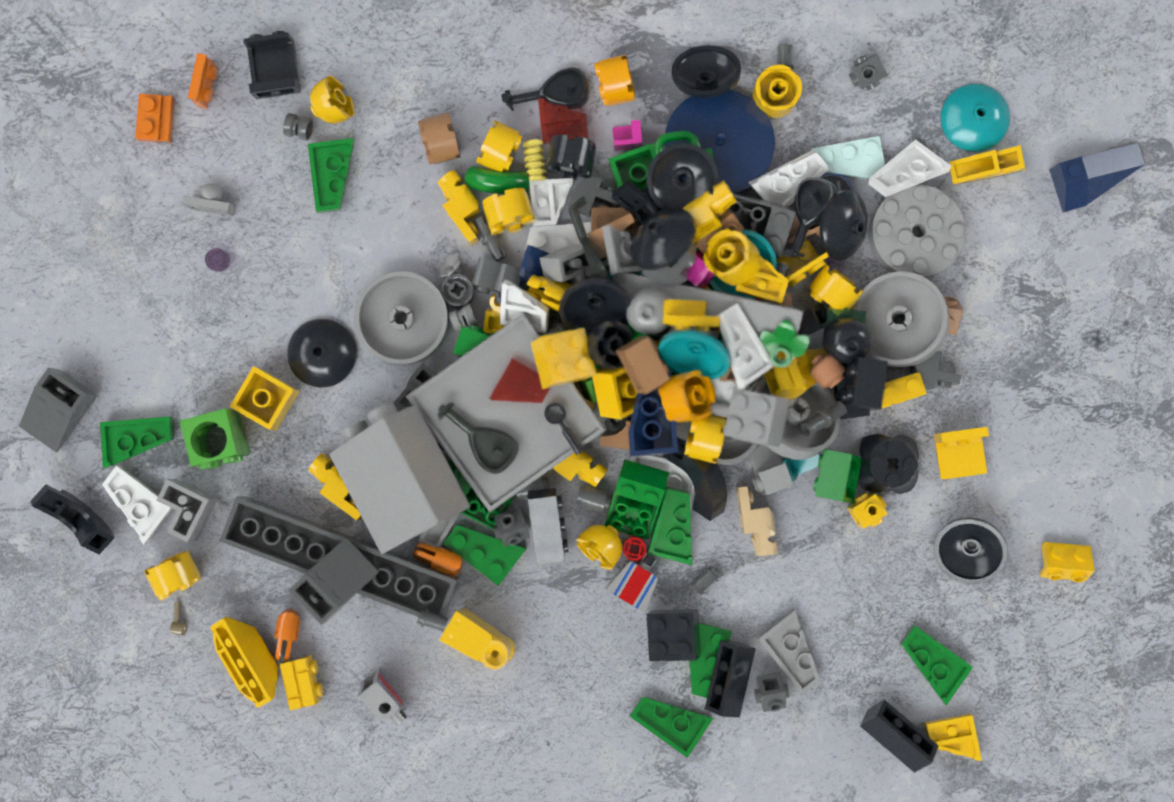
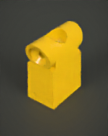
(478, 639)

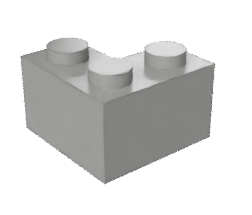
(566, 265)
(768, 471)
(191, 505)

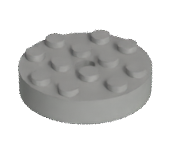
(939, 225)
(378, 313)
(925, 320)
(801, 409)

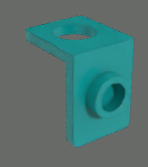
(798, 467)

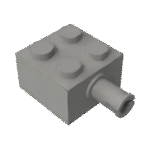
(753, 416)

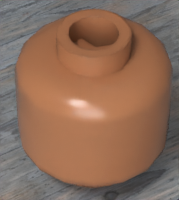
(827, 371)

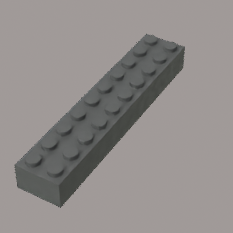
(303, 544)

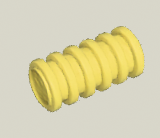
(534, 159)

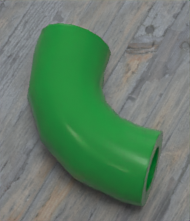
(495, 181)

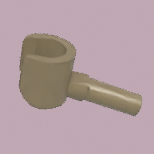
(176, 626)

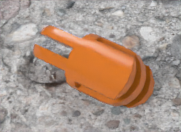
(439, 559)
(287, 629)

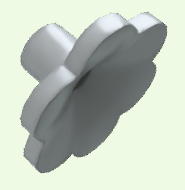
(450, 265)

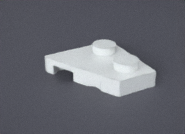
(548, 199)
(516, 302)

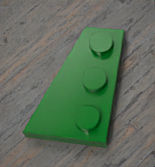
(133, 437)
(672, 528)
(671, 724)

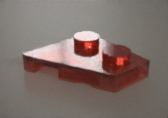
(561, 121)
(519, 385)

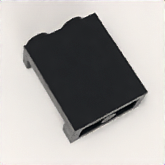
(272, 65)

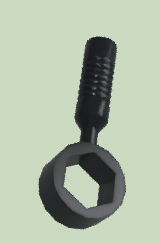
(566, 431)

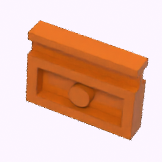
(202, 80)
(154, 118)

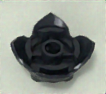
(874, 473)

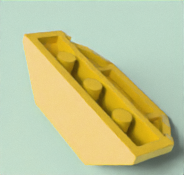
(246, 659)

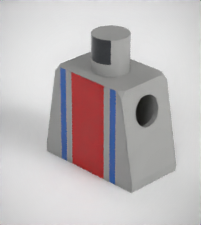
(635, 582)
(382, 697)

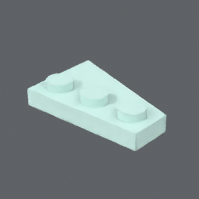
(853, 158)

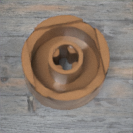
(439, 138)

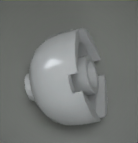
(646, 310)

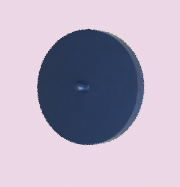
(735, 131)

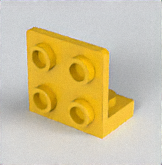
(800, 265)
(961, 452)

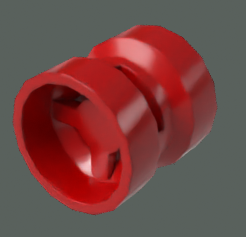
(631, 545)

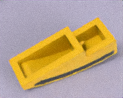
(987, 165)

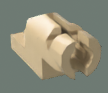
(756, 521)

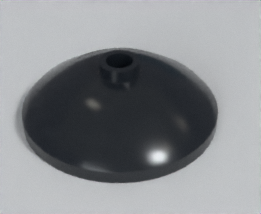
(706, 71)
(679, 159)
(843, 225)
(663, 238)
(593, 303)
(337, 354)
(967, 562)

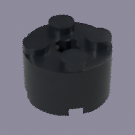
(571, 156)

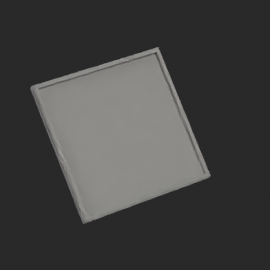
(469, 386)

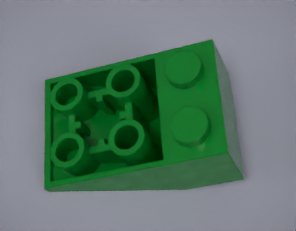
(637, 499)
(477, 510)

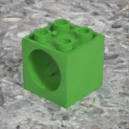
(195, 432)

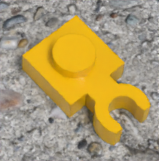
(492, 317)

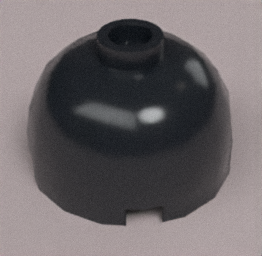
(846, 339)
(604, 342)

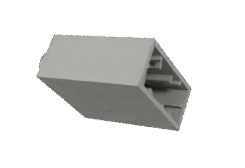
(397, 475)

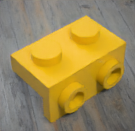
(688, 313)
(1067, 562)

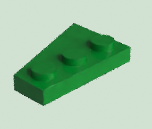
(329, 172)
(484, 552)
(936, 663)
(703, 667)

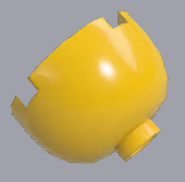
(330, 102)
(601, 544)

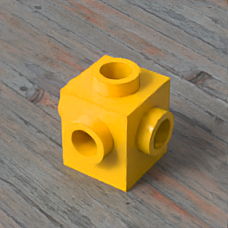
(860, 513)

